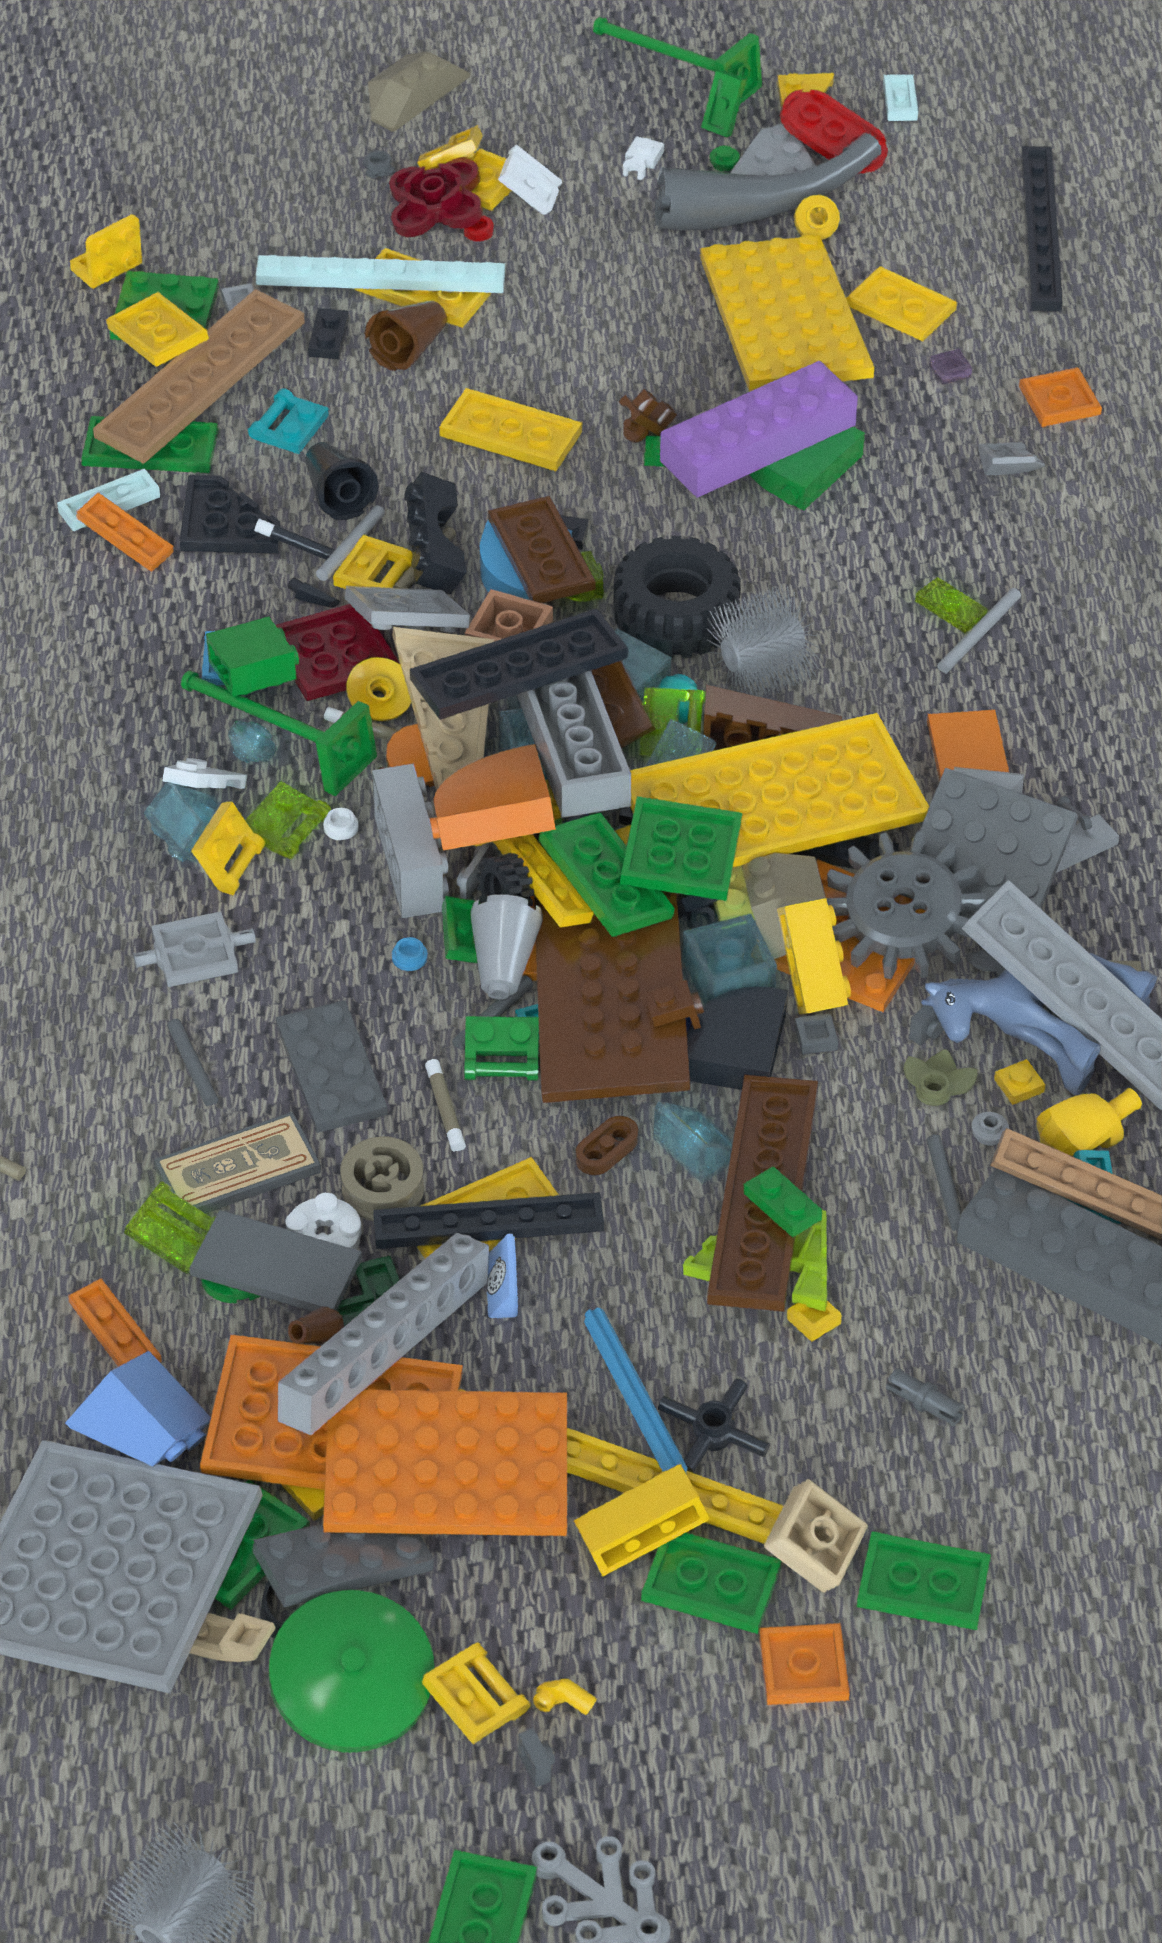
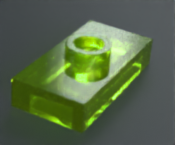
(951, 604)

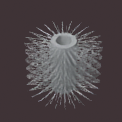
(763, 643)
(184, 1898)

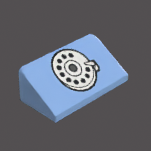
(502, 1280)

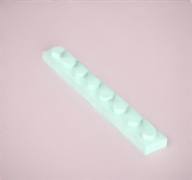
(380, 274)

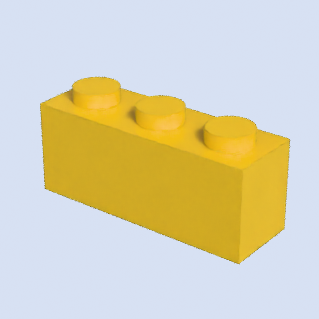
(813, 956)
(641, 1519)

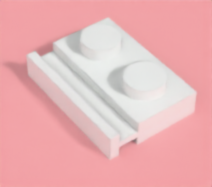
(530, 180)

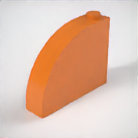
(493, 800)

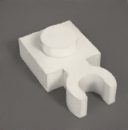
(642, 154)

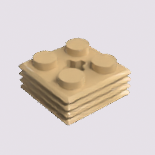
(816, 1536)

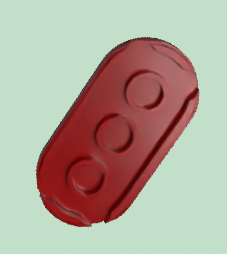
(827, 125)

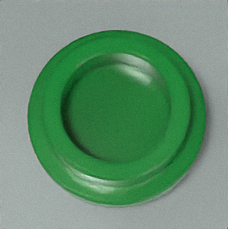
(724, 158)

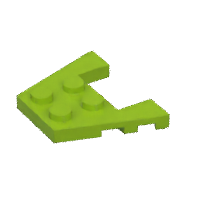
(808, 1259)

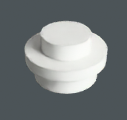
(340, 824)

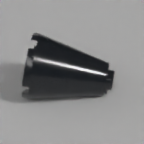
(340, 481)

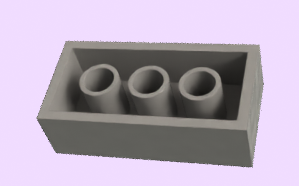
(408, 840)

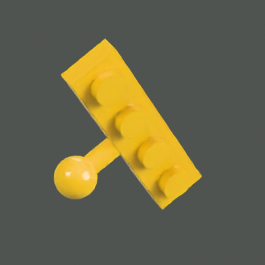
(549, 881)

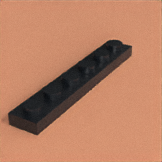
(488, 1220)

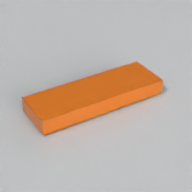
(124, 532)
(111, 1323)

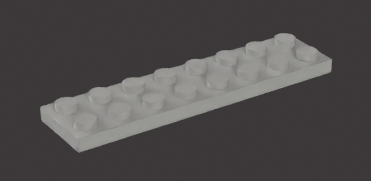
(1072, 985)

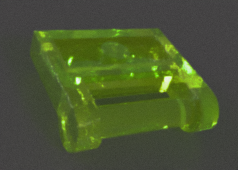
(664, 705)
(279, 812)
(166, 1234)

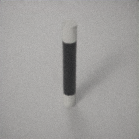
(293, 539)

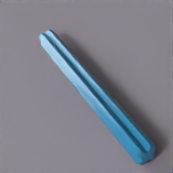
(633, 1390)

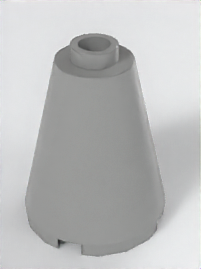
(503, 941)

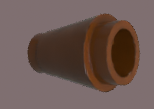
(316, 1326)

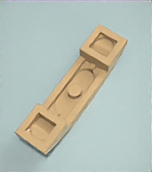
(232, 1639)

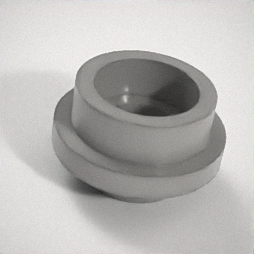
(988, 1135)

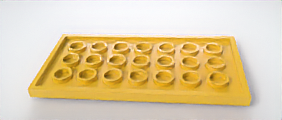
(784, 309)
(796, 786)

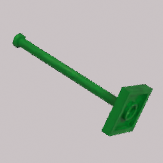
(740, 59)
(342, 749)

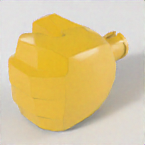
(1086, 1121)

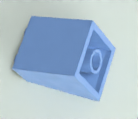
(142, 1413)

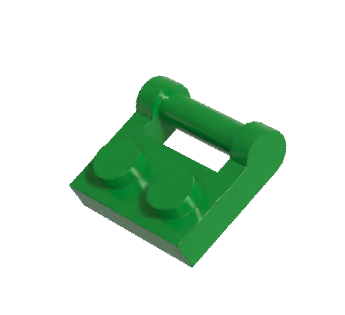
(501, 1038)

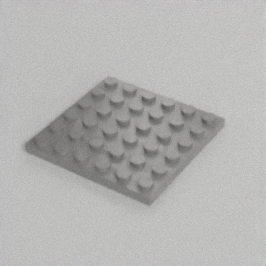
(115, 1562)

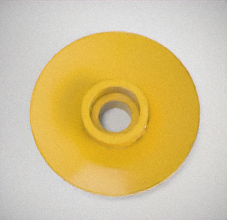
(381, 676)

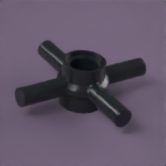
(714, 1414)

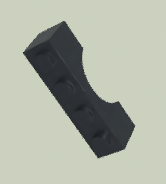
(435, 558)

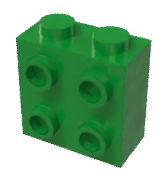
(252, 656)

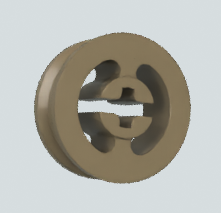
(379, 1163)

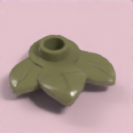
(938, 1074)

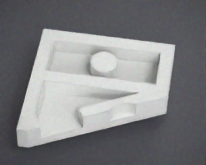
(196, 774)

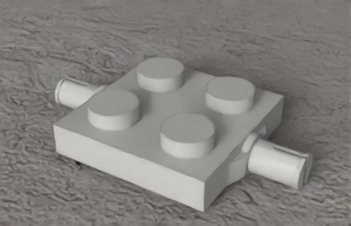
(194, 949)

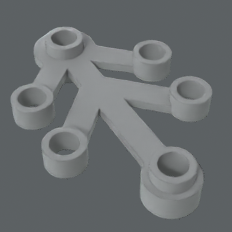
(605, 1900)

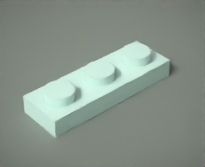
(124, 492)

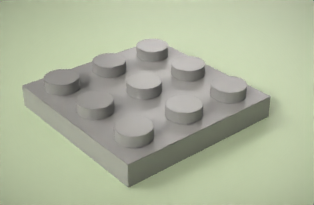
(407, 607)

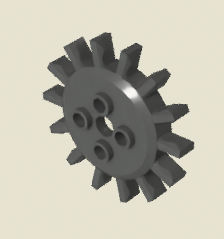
(901, 930)

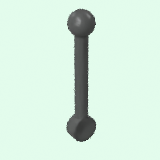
(1064, 802)

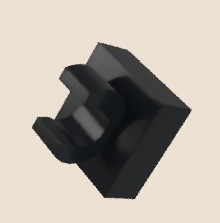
(693, 906)

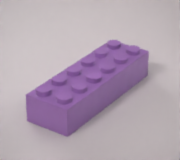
(758, 428)

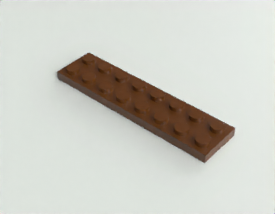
(751, 1249)

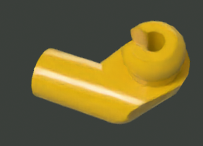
(560, 1692)

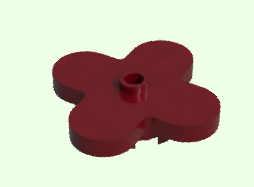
(435, 197)

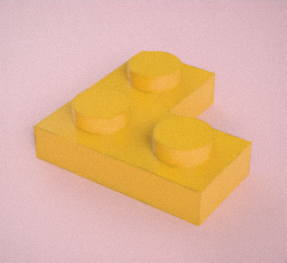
(459, 146)

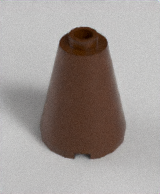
(404, 333)

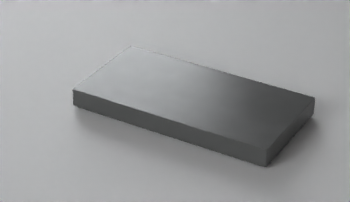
(275, 1262)

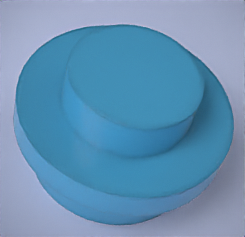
(409, 954)

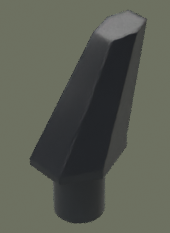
(311, 594)

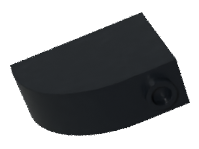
(737, 1036)

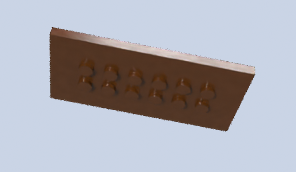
(595, 1010)

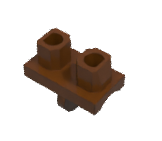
(646, 416)

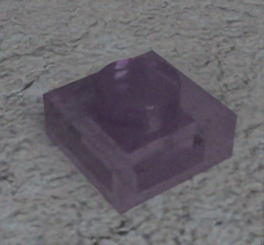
(950, 366)

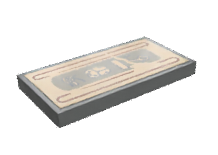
(239, 1164)

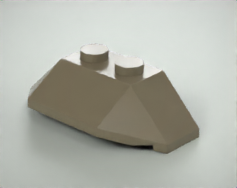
(411, 87)
(776, 883)

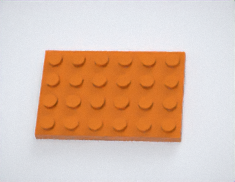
(244, 1424)
(448, 1463)

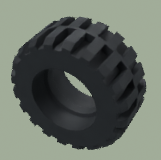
(675, 567)

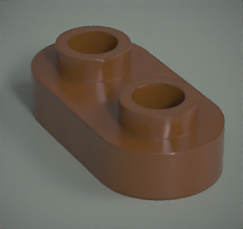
(603, 1146)

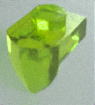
(597, 572)

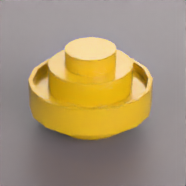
(816, 216)

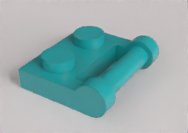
(295, 428)

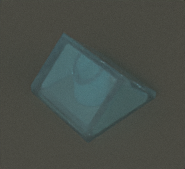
(692, 1140)

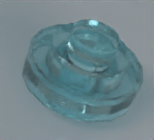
(251, 742)

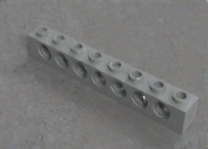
(382, 1334)

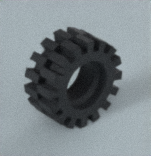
(504, 876)

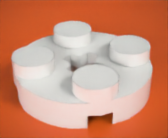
(330, 1212)

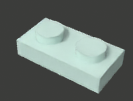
(900, 98)

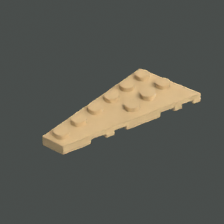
(455, 739)

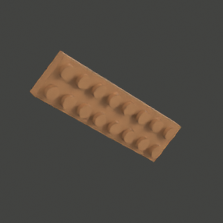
(198, 376)

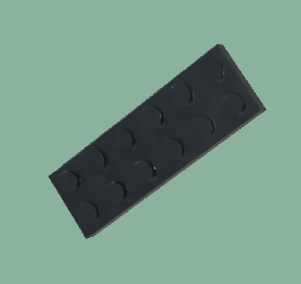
(518, 663)

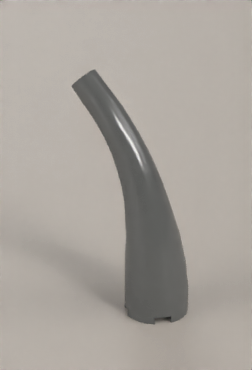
(722, 199)

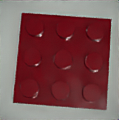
(331, 647)

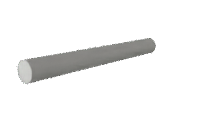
(348, 544)
(979, 630)

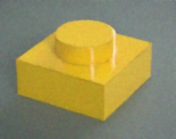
(1019, 1081)
(814, 1322)

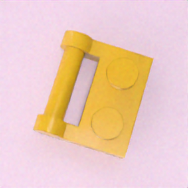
(368, 560)
(220, 841)
(468, 1700)

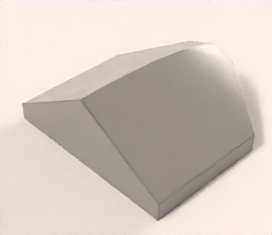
(1007, 458)

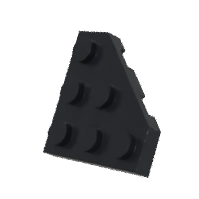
(222, 519)

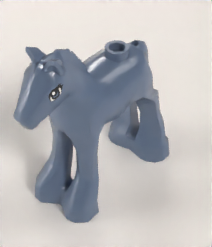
(1022, 1016)

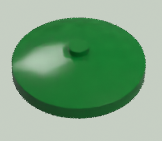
(350, 1671)

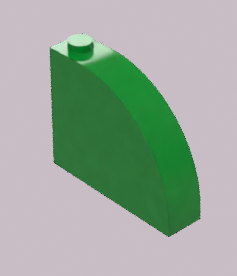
(811, 471)

